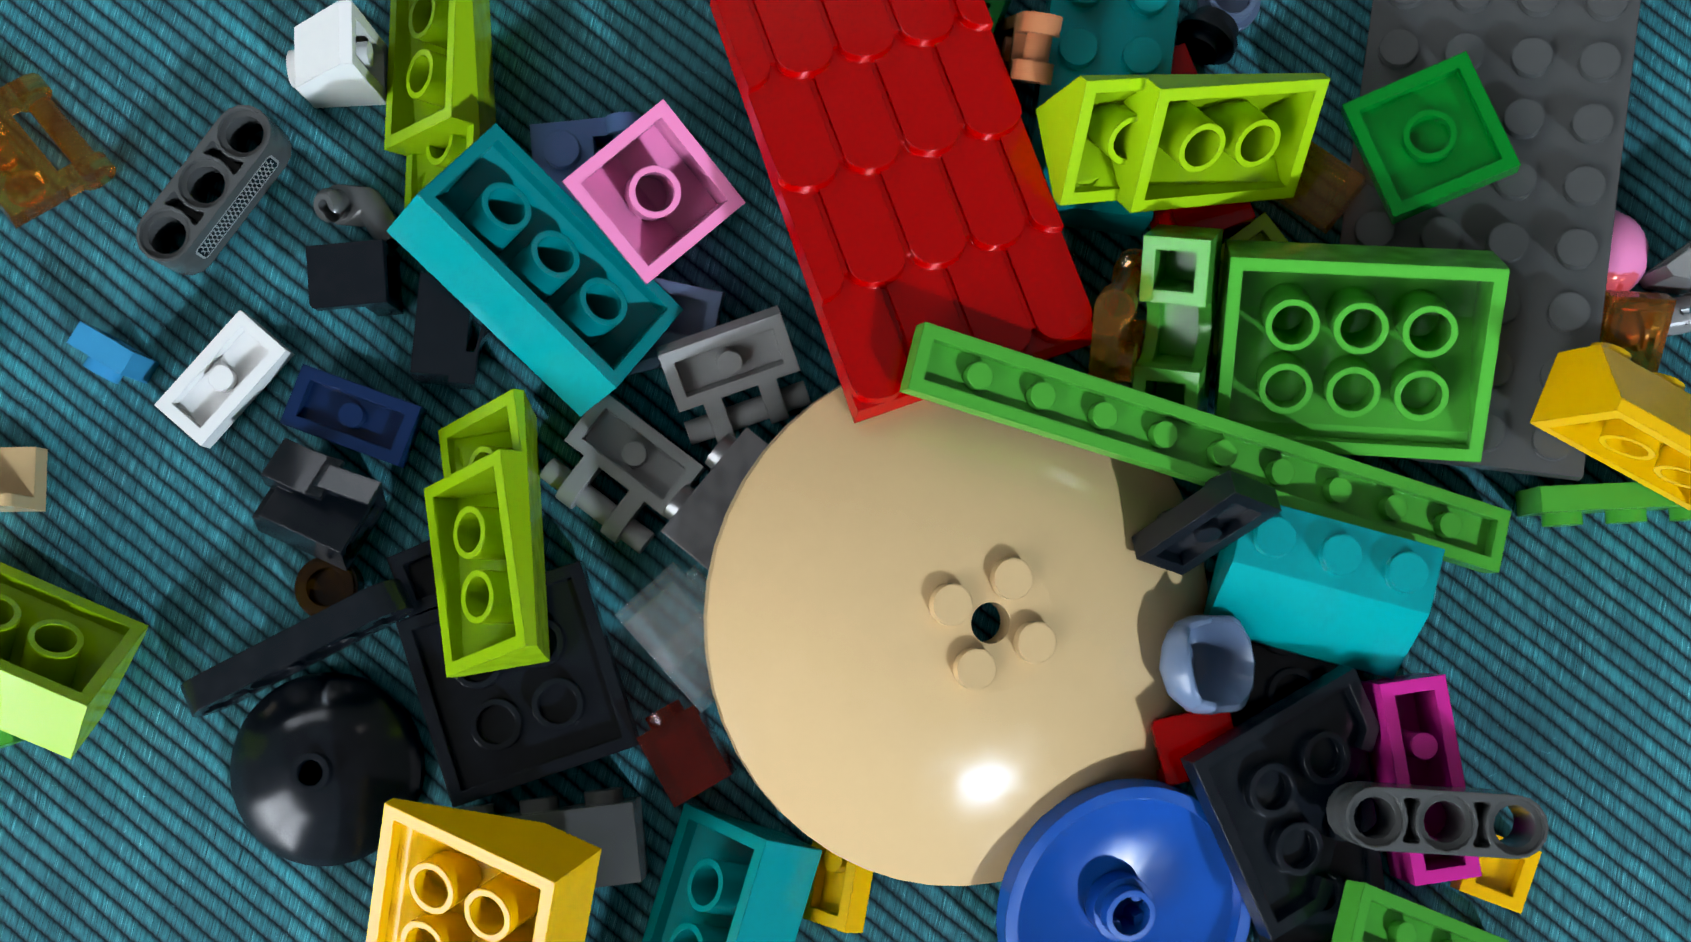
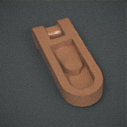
(1026, 46)

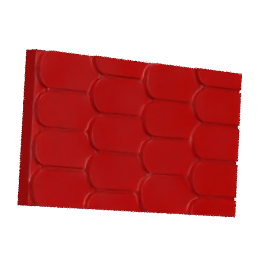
(903, 181)

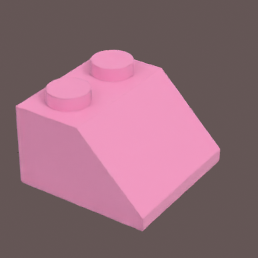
(653, 191)

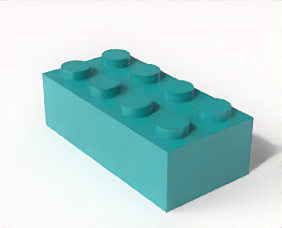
(1105, 40)

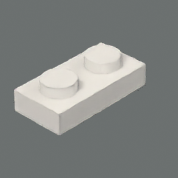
(224, 379)

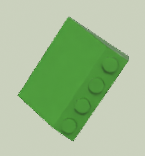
(1361, 346)

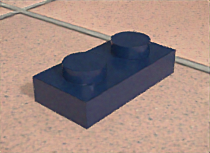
(353, 416)

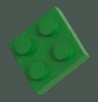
(1430, 138)

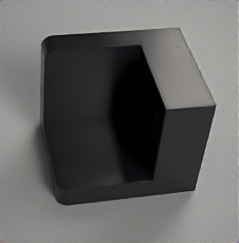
(355, 277)

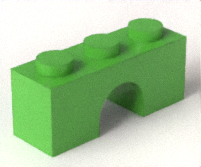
(1181, 302)

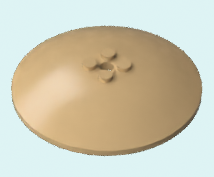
(854, 650)

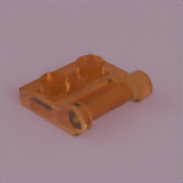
(27, 177)
(1115, 330)

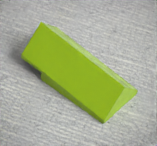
(437, 84)
(1179, 138)
(490, 540)

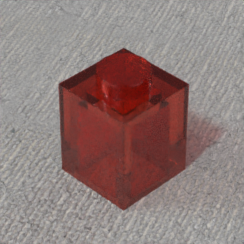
(684, 751)

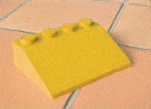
(478, 878)

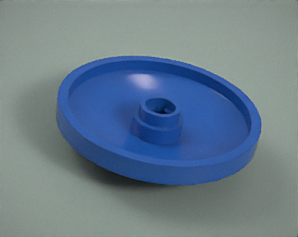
(1121, 868)

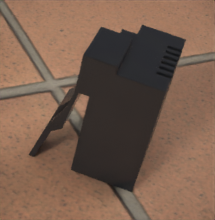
(444, 338)
(318, 504)

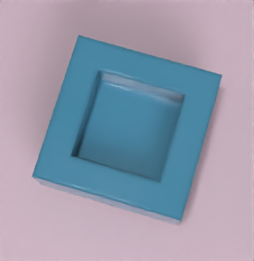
(110, 355)

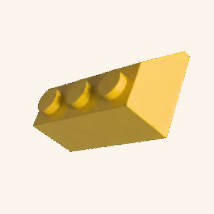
(1621, 417)

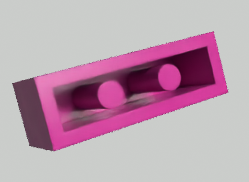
(1419, 748)

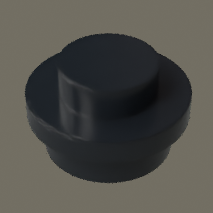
(1209, 35)

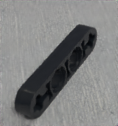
(297, 647)

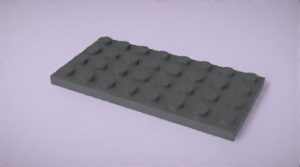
(1563, 98)

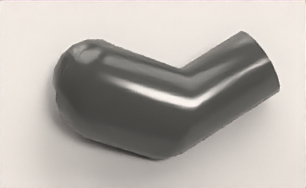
(356, 207)

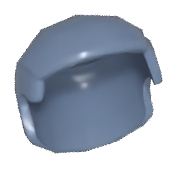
(1208, 664)

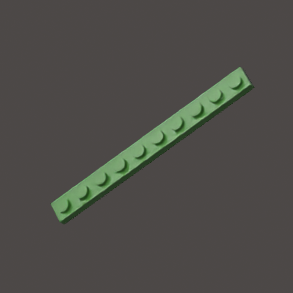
(1194, 444)

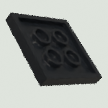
(530, 718)

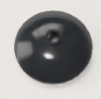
(366, 758)

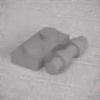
(730, 360)
(631, 454)

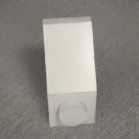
(338, 59)

